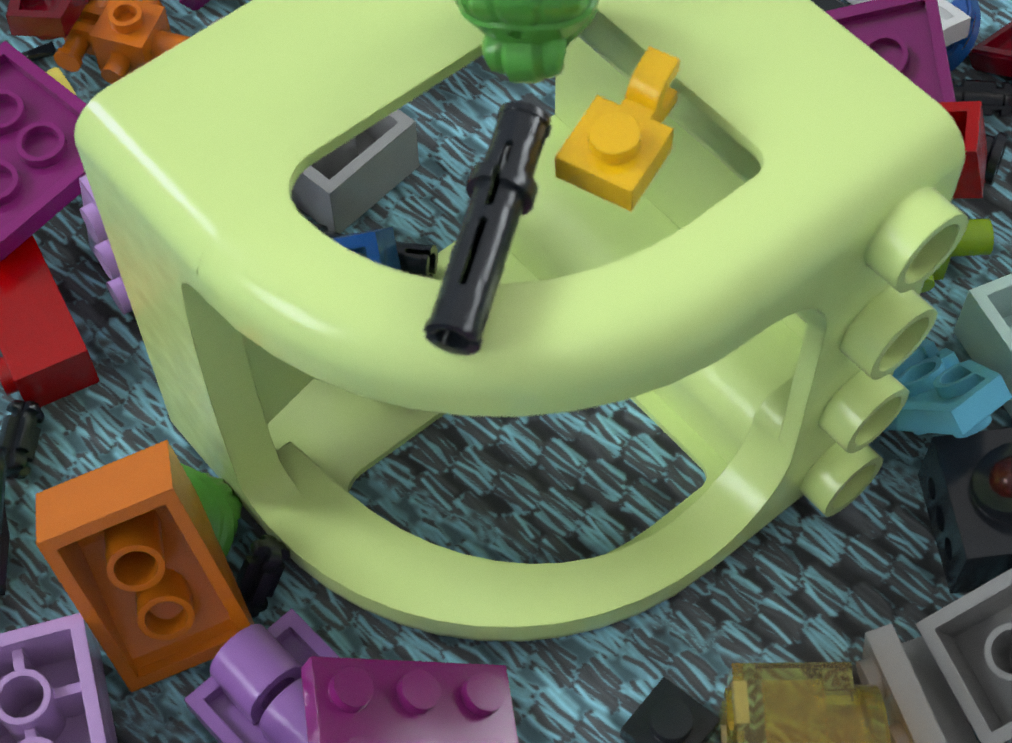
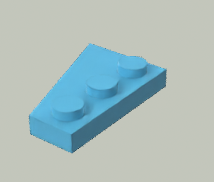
(947, 393)

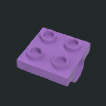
(258, 684)

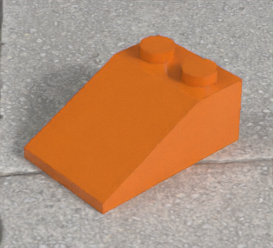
(142, 565)

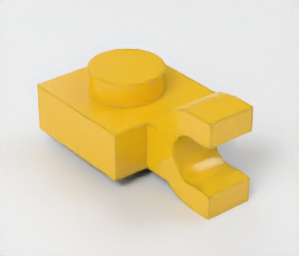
(623, 145)

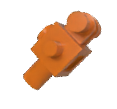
(119, 35)

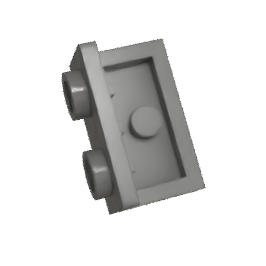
(913, 690)

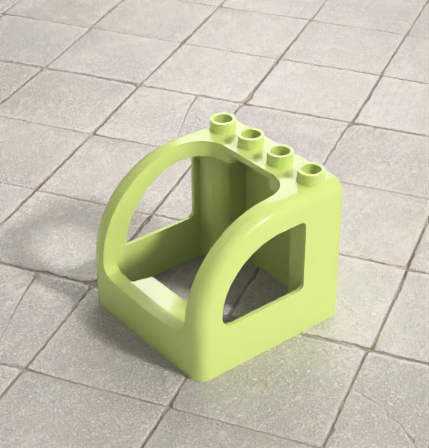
(733, 305)

